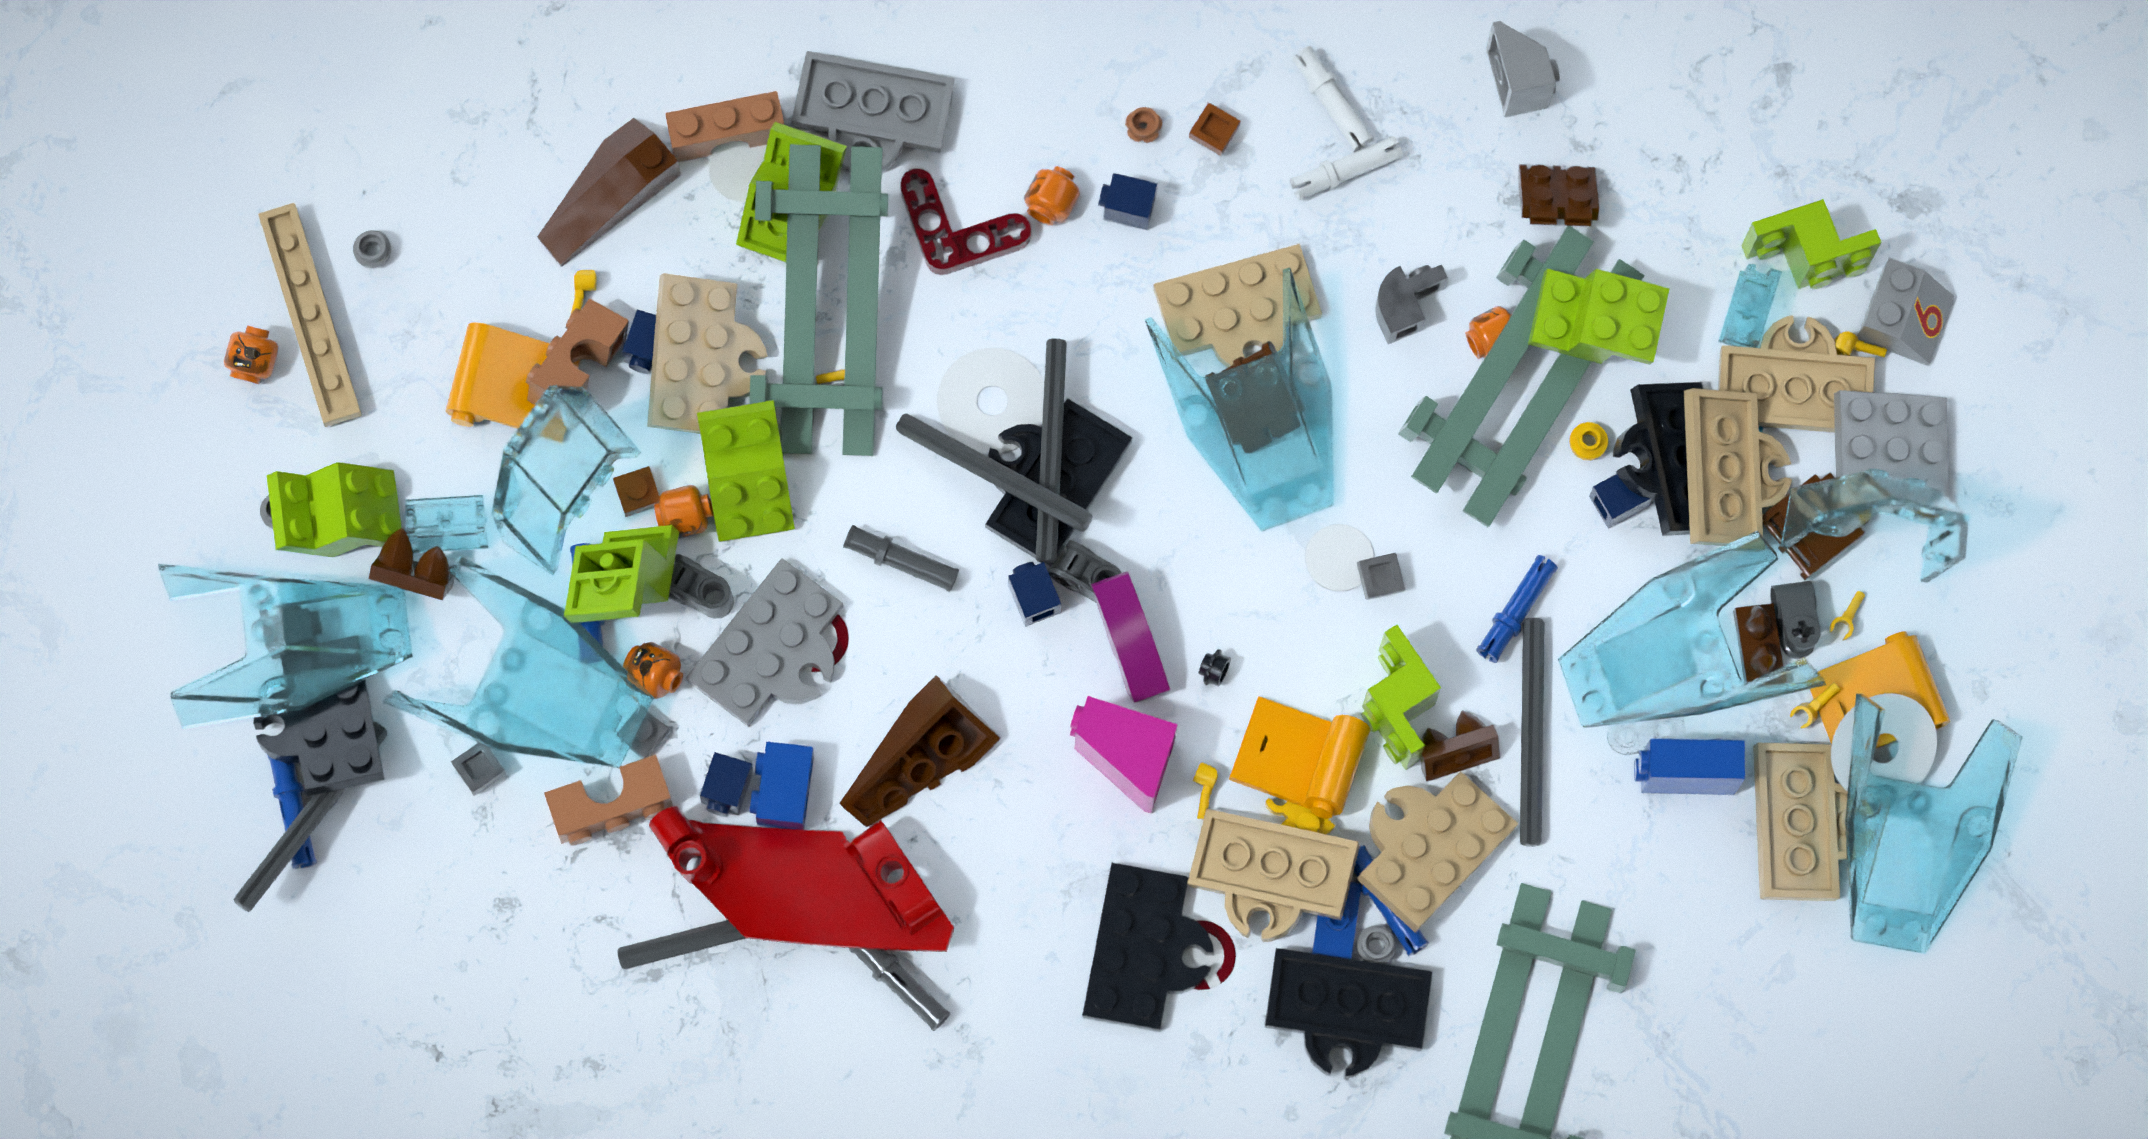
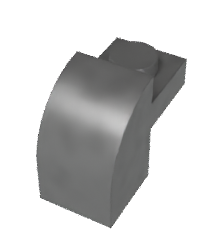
(1398, 296)

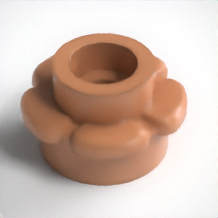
(1147, 116)

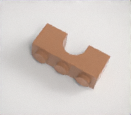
(704, 127)
(590, 334)
(579, 816)

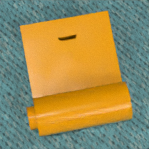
(493, 376)
(1888, 669)
(1303, 758)

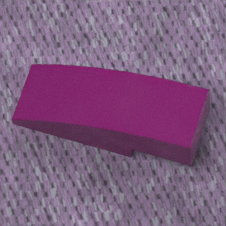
(1130, 637)

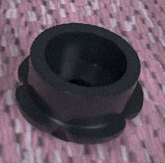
(1214, 668)

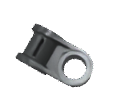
(1082, 568)
(693, 582)
(1795, 612)

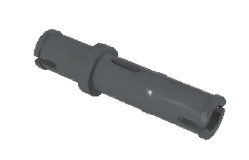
(900, 558)
(886, 968)

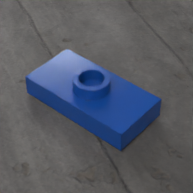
(1337, 936)

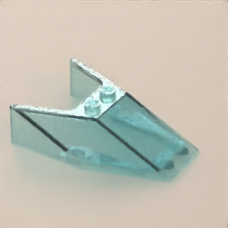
(1264, 421)
(552, 471)
(1849, 501)
(300, 638)
(1667, 650)
(546, 686)
(1915, 842)

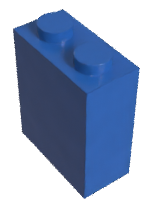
(1691, 766)

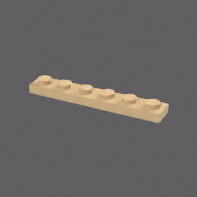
(309, 314)

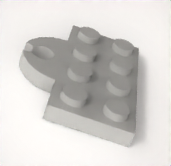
(872, 105)
(770, 646)

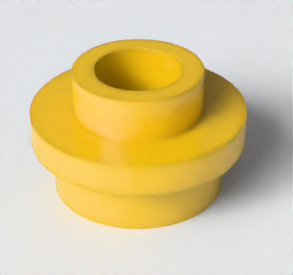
(1584, 451)

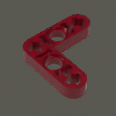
(957, 241)

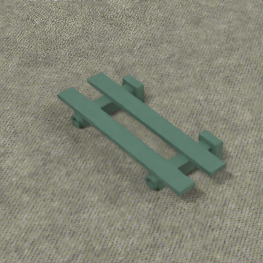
(803, 205)
(1452, 438)
(1580, 961)

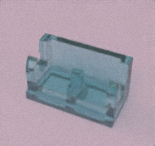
(1749, 307)
(447, 523)

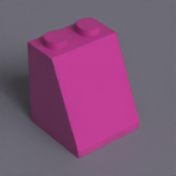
(1125, 747)

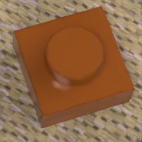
(1214, 129)
(636, 491)

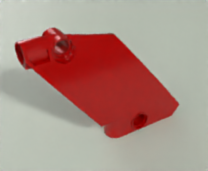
(807, 884)

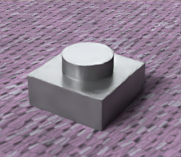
(1380, 576)
(649, 736)
(478, 768)

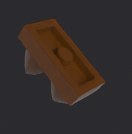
(397, 568)
(1757, 640)
(1469, 748)

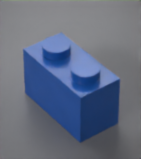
(783, 785)

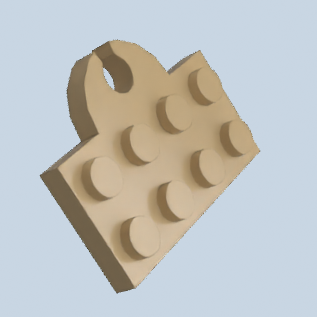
(1234, 304)
(697, 351)
(1794, 379)
(1728, 466)
(1798, 822)
(1432, 846)
(1272, 871)

